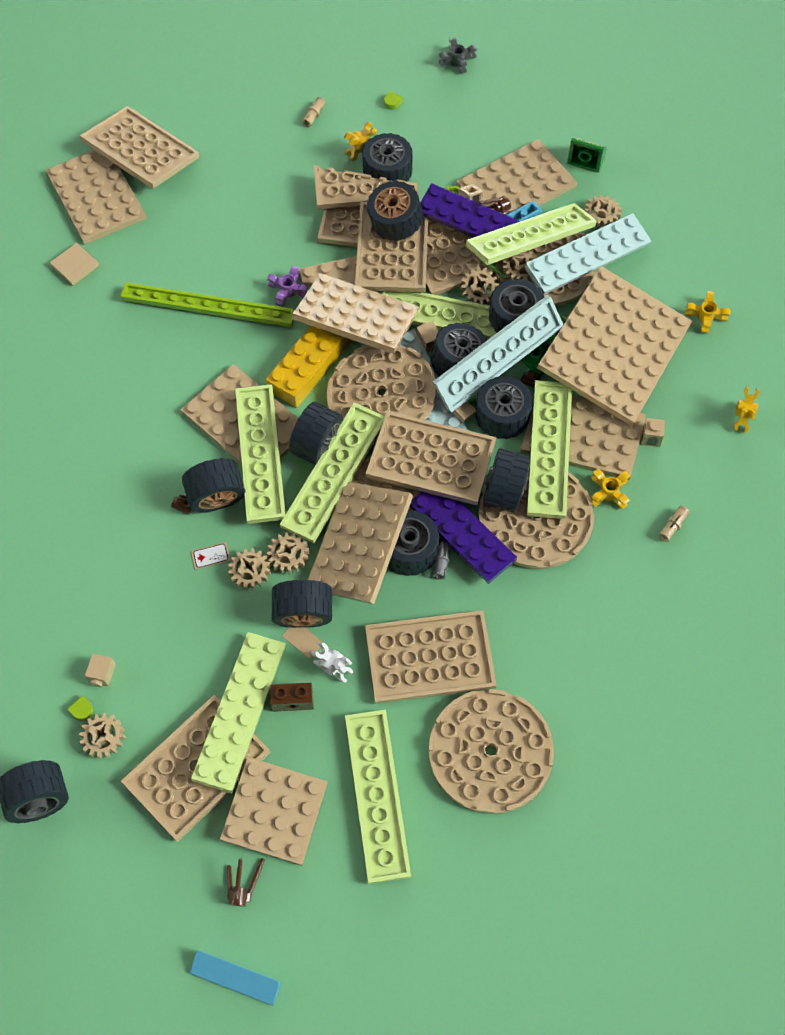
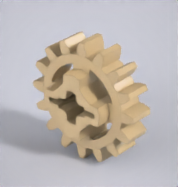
(603, 210)
(517, 264)
(485, 282)
(286, 561)
(245, 576)
(95, 730)

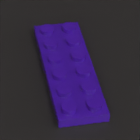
(462, 212)
(466, 535)

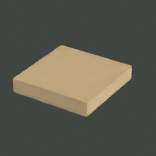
(74, 264)

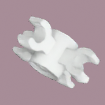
(332, 662)

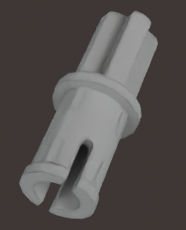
(441, 561)

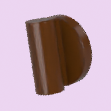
(529, 378)
(181, 503)

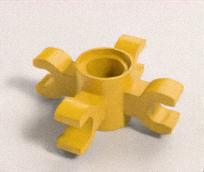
(358, 140)
(707, 312)
(746, 409)
(614, 483)

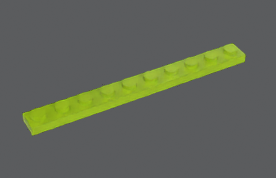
(207, 304)

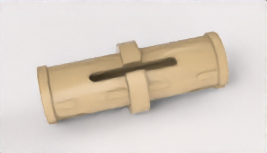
(313, 111)
(667, 531)

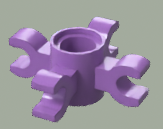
(287, 286)

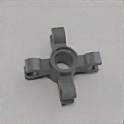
(457, 55)

